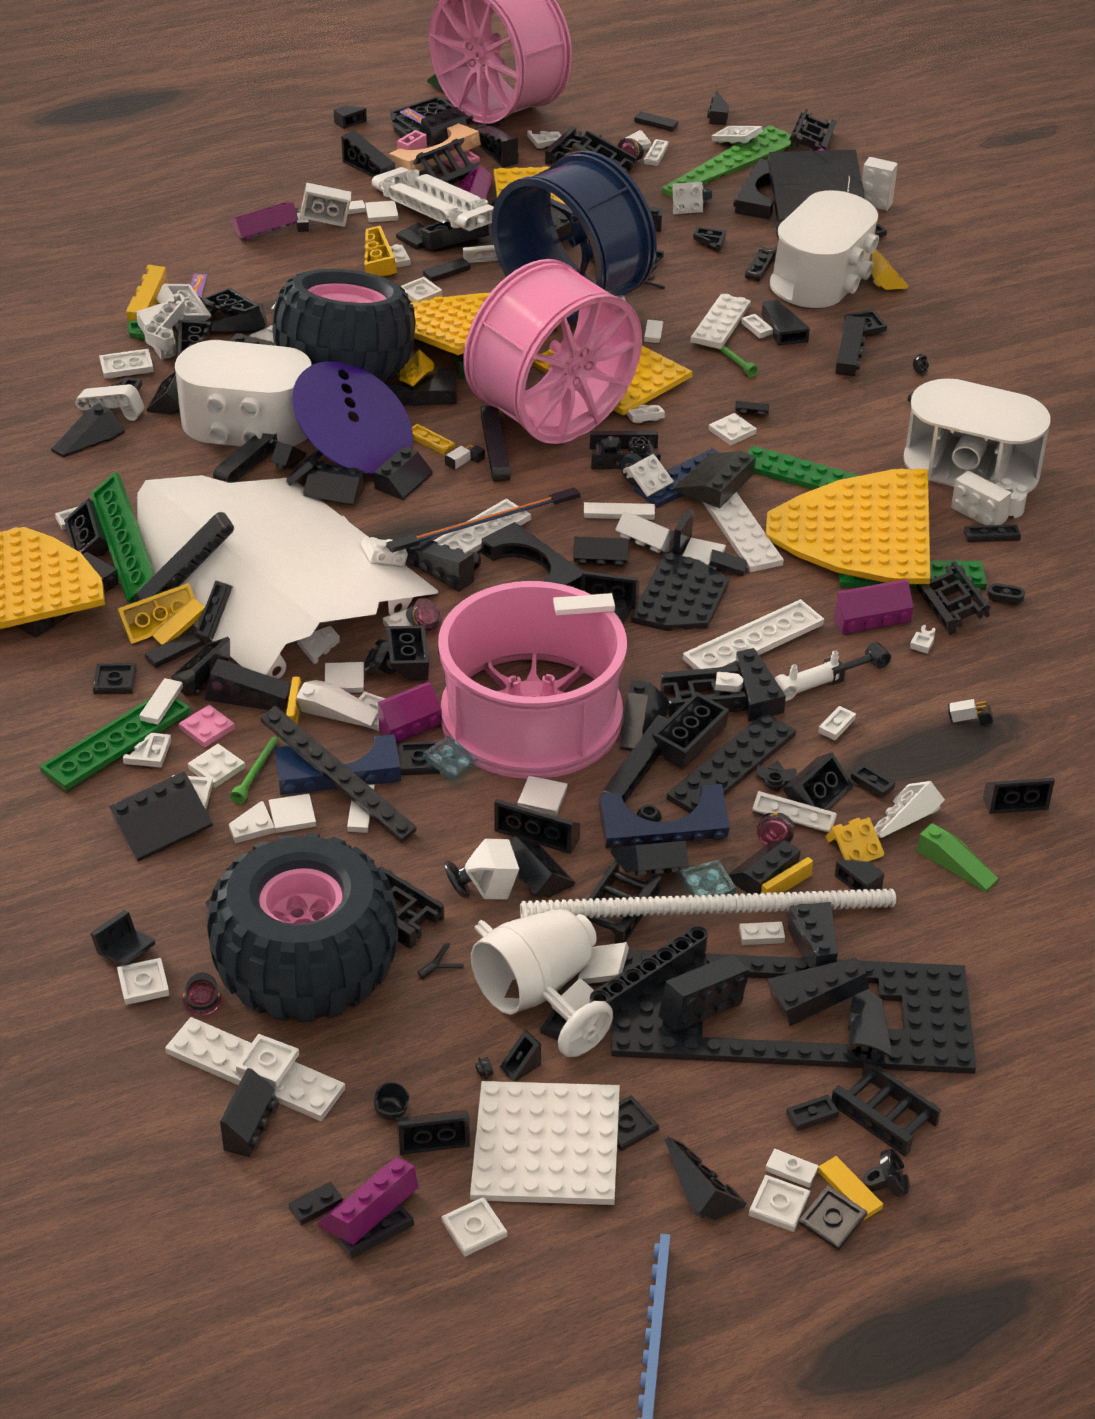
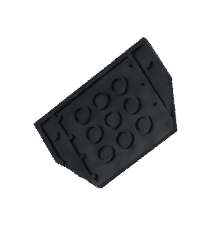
(404, 125)
(680, 594)

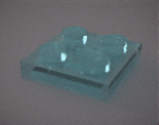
(449, 757)
(708, 879)

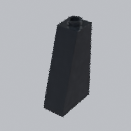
(785, 324)

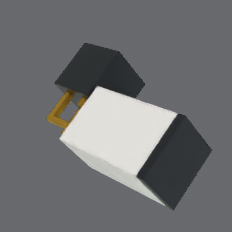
(302, 224)
(462, 455)
(967, 710)

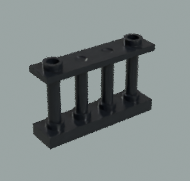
(447, 177)
(612, 460)
(627, 925)
(881, 1125)

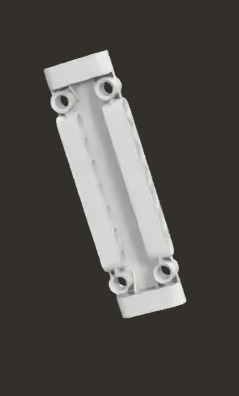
(434, 198)

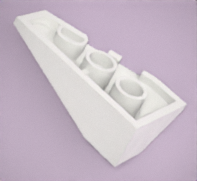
(335, 703)
(910, 805)

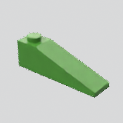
(955, 856)

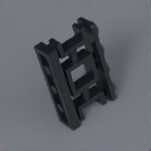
(812, 131)
(596, 144)
(563, 145)
(942, 607)
(699, 681)
(413, 899)

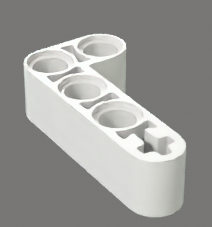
(158, 328)
(113, 397)

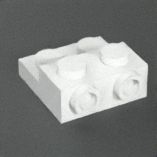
(380, 554)

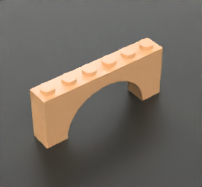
(405, 158)

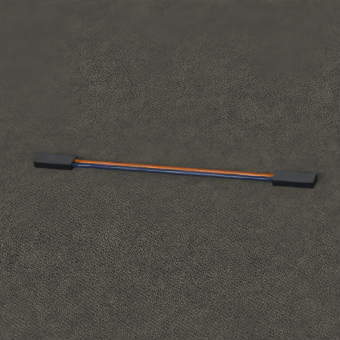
(412, 540)

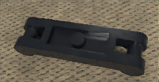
(760, 264)

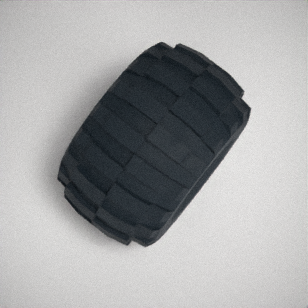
(346, 320)
(302, 927)

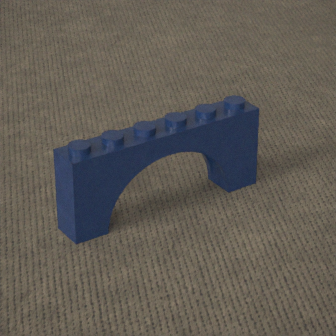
(376, 767)
(625, 828)

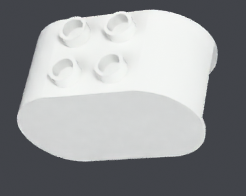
(824, 249)
(239, 391)
(971, 424)

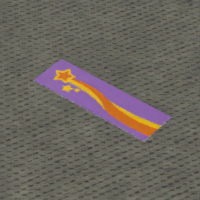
(412, 114)
(198, 283)

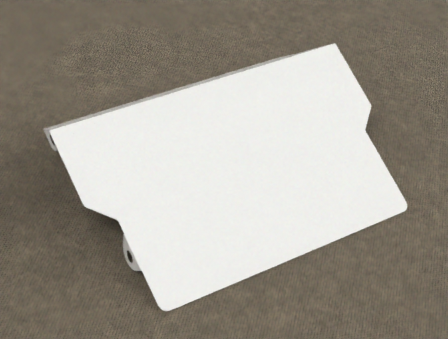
(286, 561)

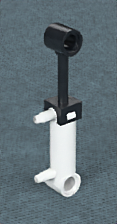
(831, 671)

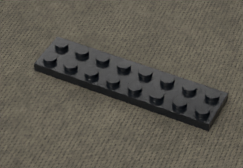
(734, 760)

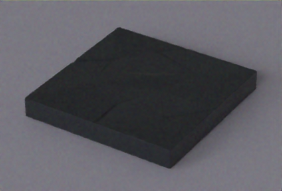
(803, 173)

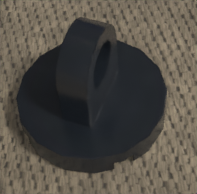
(378, 658)
(888, 1174)

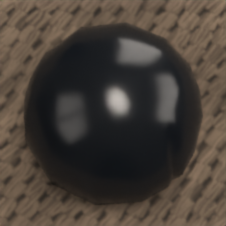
(391, 1100)

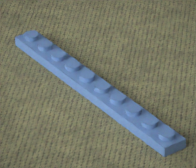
(653, 1334)

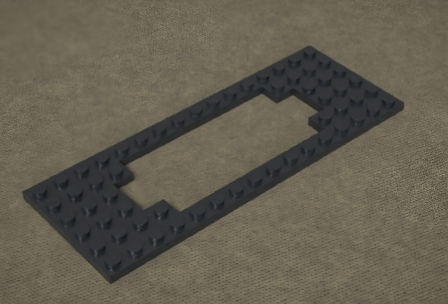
(932, 1039)

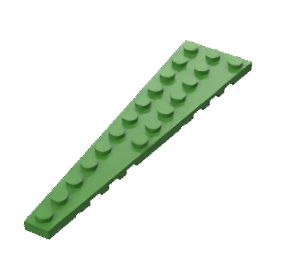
(736, 158)

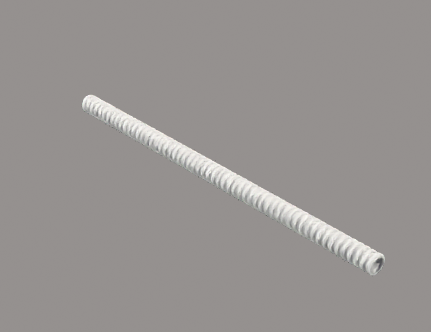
(712, 904)

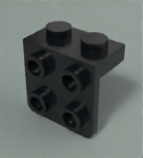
(119, 940)

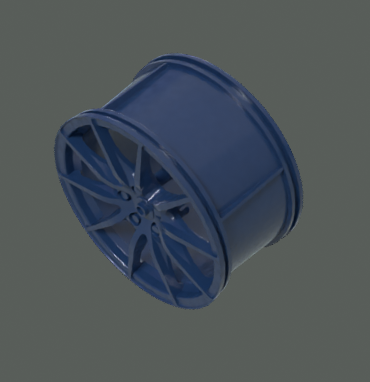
(605, 217)

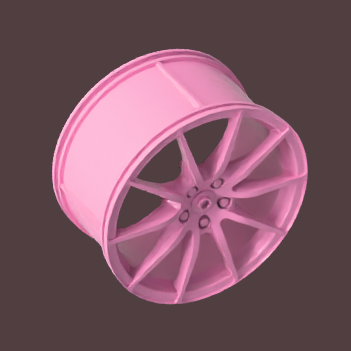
(469, 58)
(585, 372)
(531, 722)

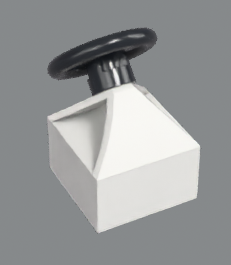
(490, 868)

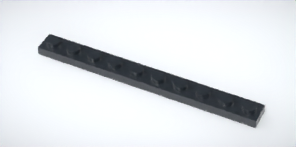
(338, 774)

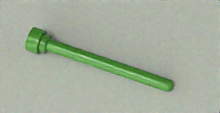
(749, 368)
(240, 793)

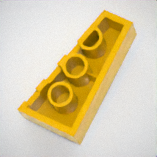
(378, 254)
(148, 291)

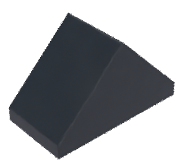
(523, 1057)

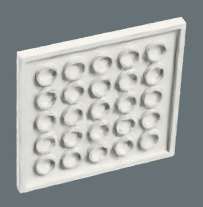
(546, 1143)

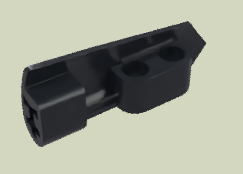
(867, 1028)

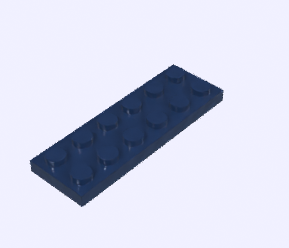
(677, 474)

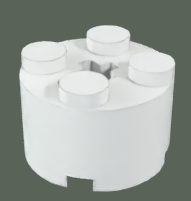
(1018, 496)

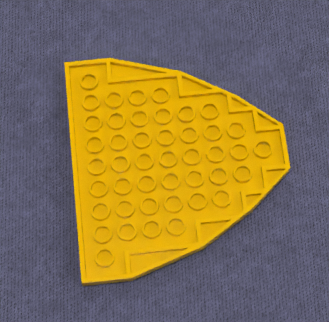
(447, 320)
(861, 526)
(43, 578)

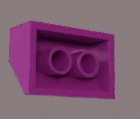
(409, 712)

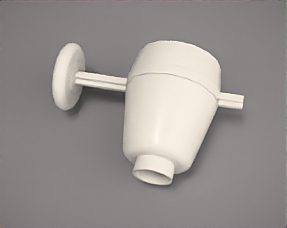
(542, 957)

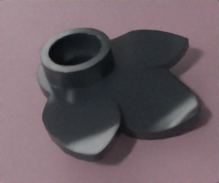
(775, 775)

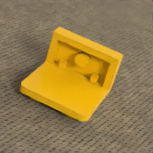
(857, 840)

